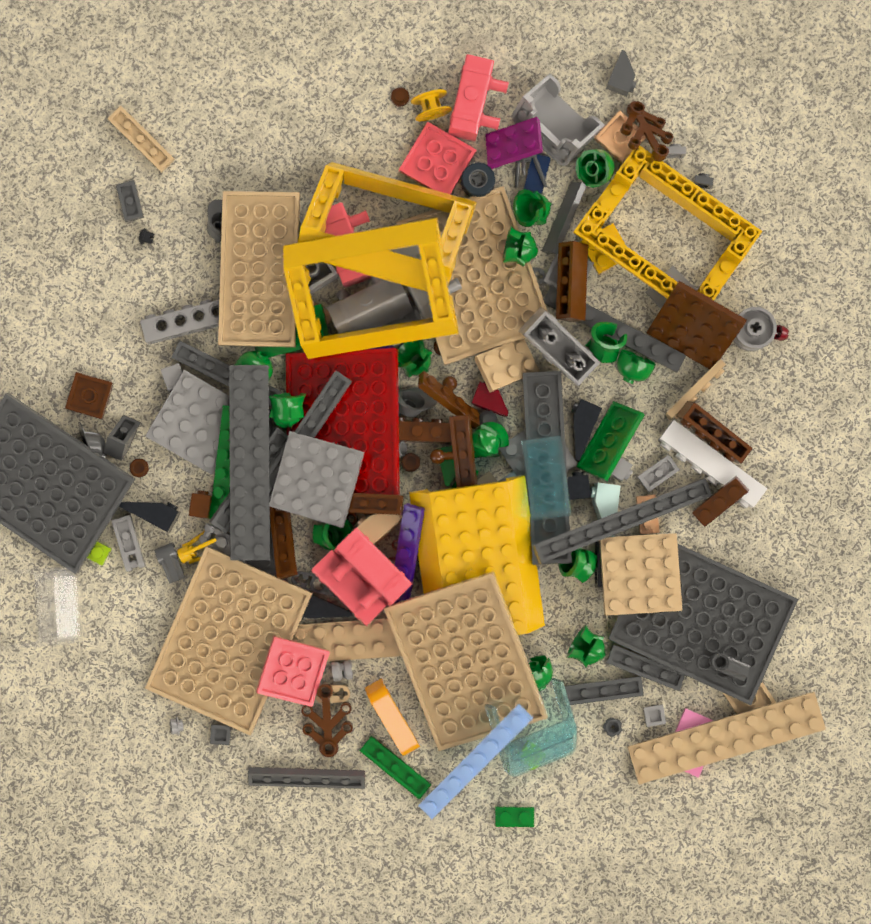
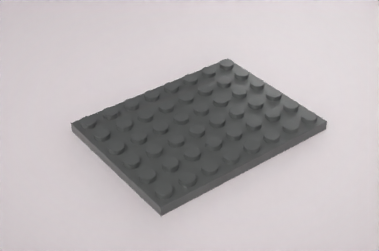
(54, 485)
(718, 615)

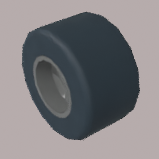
(481, 174)

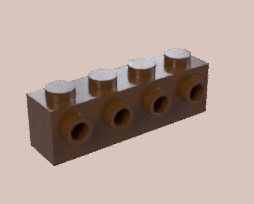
(572, 281)
(424, 432)
(714, 432)

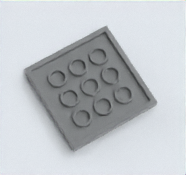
(191, 421)
(316, 479)

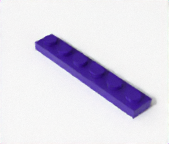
(408, 544)

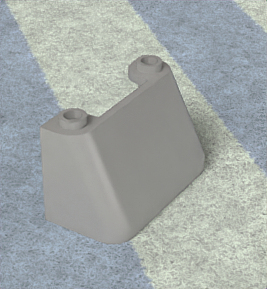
(562, 128)

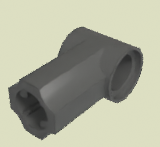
(169, 560)
(730, 666)

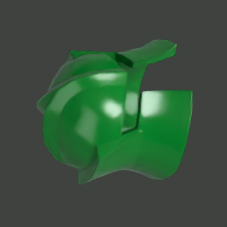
(531, 208)
(519, 247)
(604, 347)
(414, 358)
(287, 409)
(488, 439)
(329, 535)
(582, 565)
(587, 647)

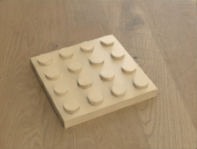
(640, 574)

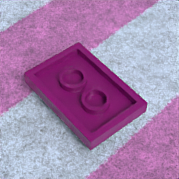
(513, 143)

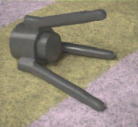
(523, 167)

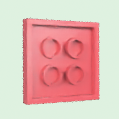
(437, 159)
(292, 671)

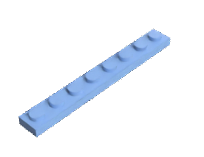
(475, 761)

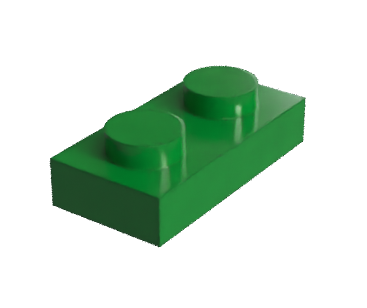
(514, 816)

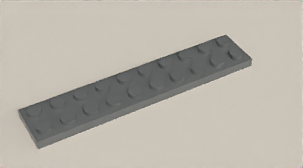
(545, 419)
(249, 462)

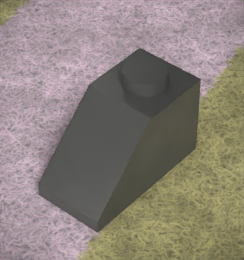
(622, 76)
(121, 437)

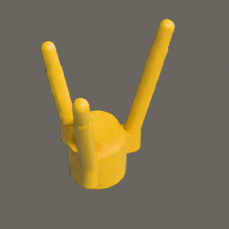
(188, 553)

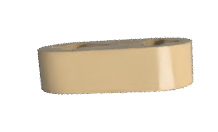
(336, 698)

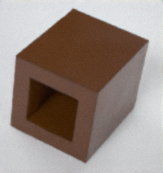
(200, 504)

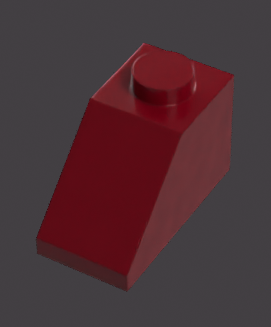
(489, 400)

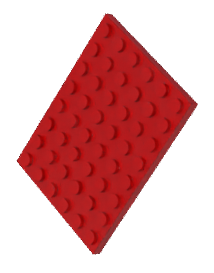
(364, 416)

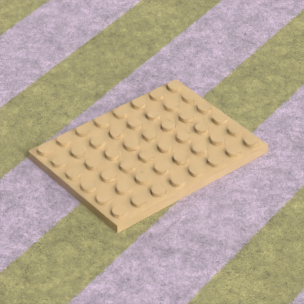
(494, 294)
(224, 639)
(463, 657)

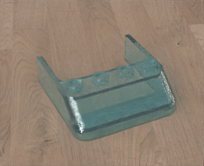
(541, 746)

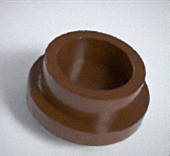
(400, 97)
(410, 462)
(139, 468)

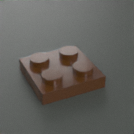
(89, 395)

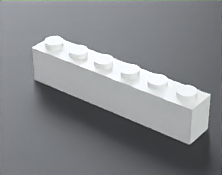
(709, 462)

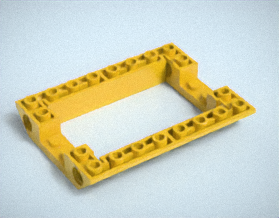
(687, 195)
(421, 233)
(387, 264)

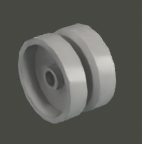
(764, 327)

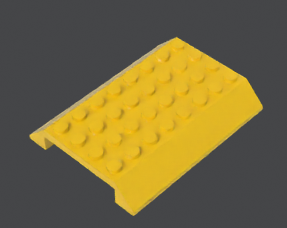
(482, 532)

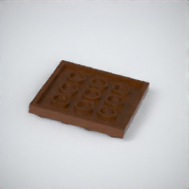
(696, 325)

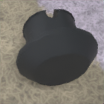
(145, 236)

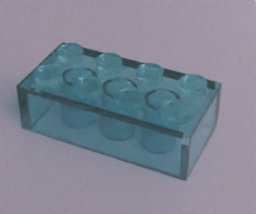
(546, 478)

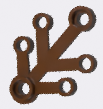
(637, 112)
(327, 723)

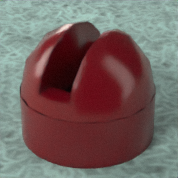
(784, 333)

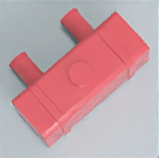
(471, 96)
(341, 223)
(372, 567)
(348, 590)

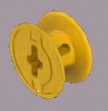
(431, 105)

